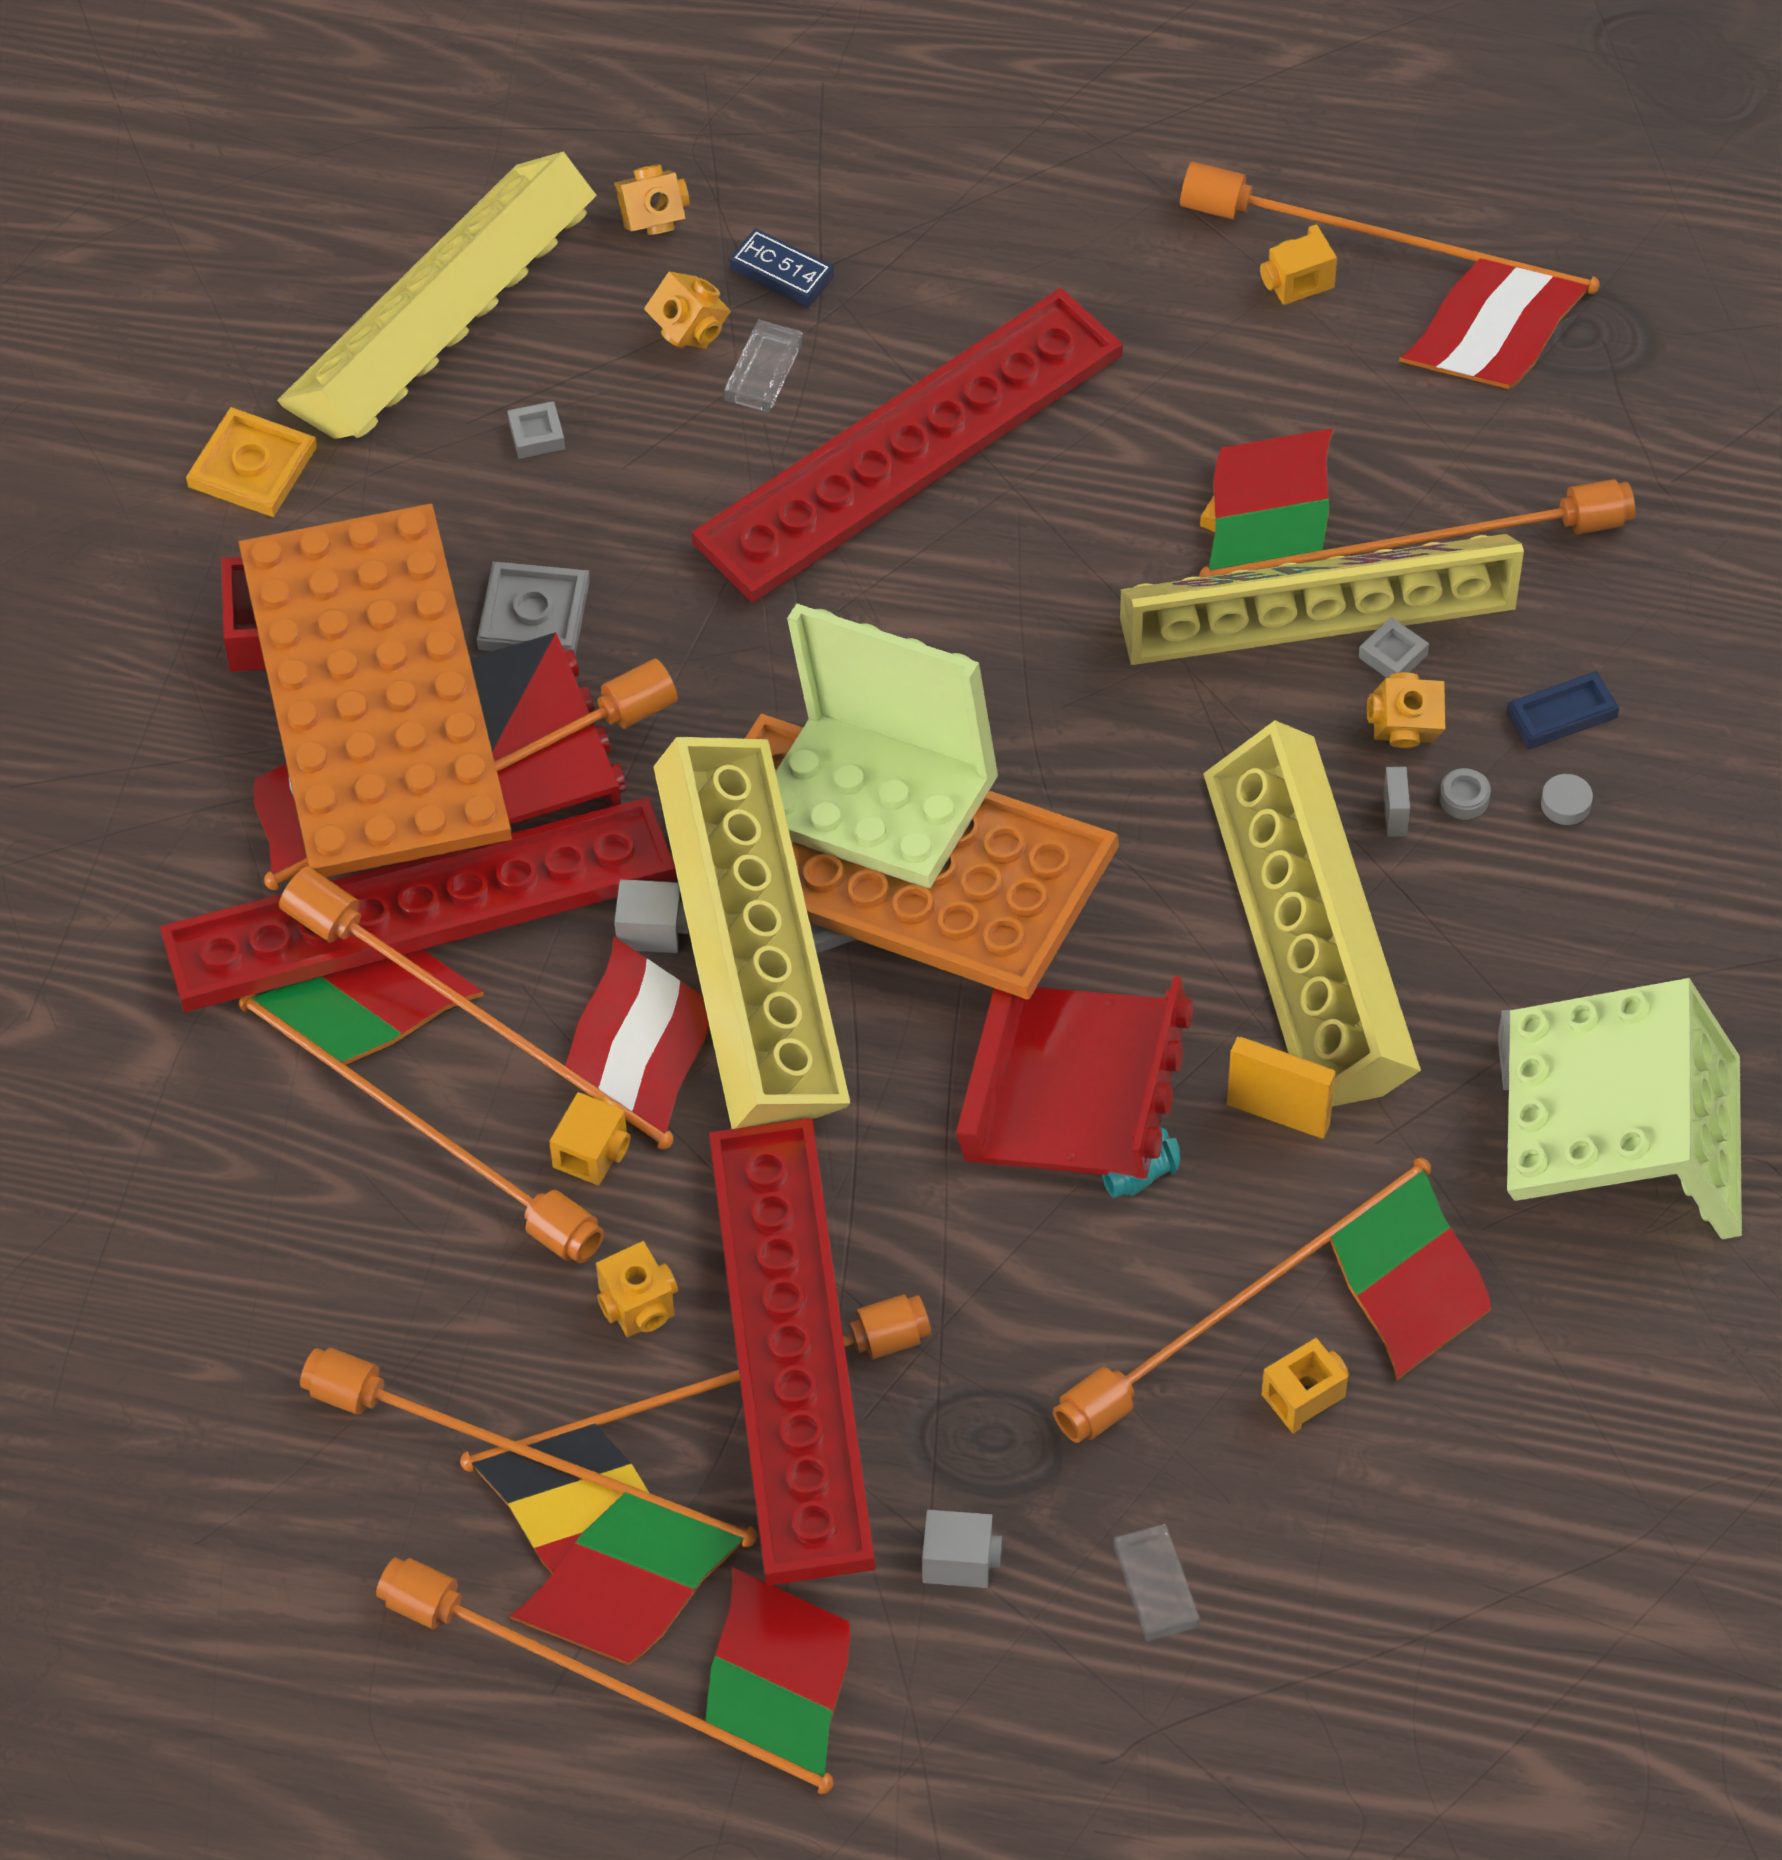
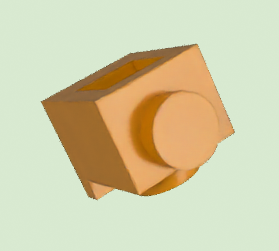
(1300, 267)
(1305, 1366)

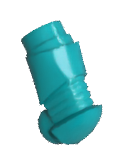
(1167, 1162)

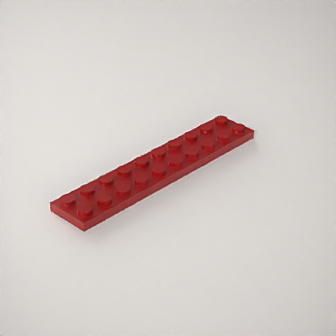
(906, 445)
(422, 904)
(791, 1353)

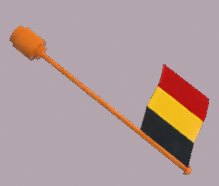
(559, 1506)

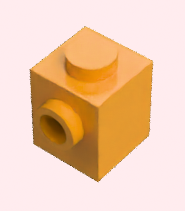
(589, 1138)

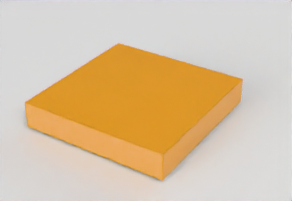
(251, 462)
(1280, 1087)

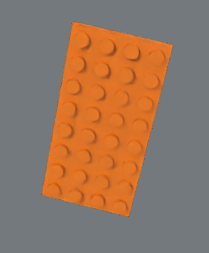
(374, 691)
(994, 905)

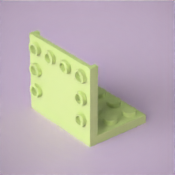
(889, 747)
(1626, 1095)

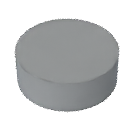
(1464, 793)
(1566, 799)

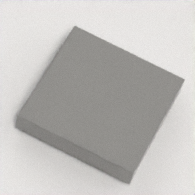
(532, 603)

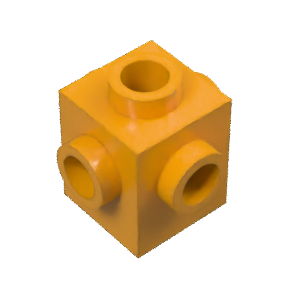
(635, 198)
(687, 310)
(1407, 710)
(636, 1290)

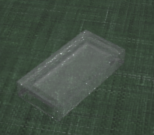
(763, 365)
(1156, 1582)

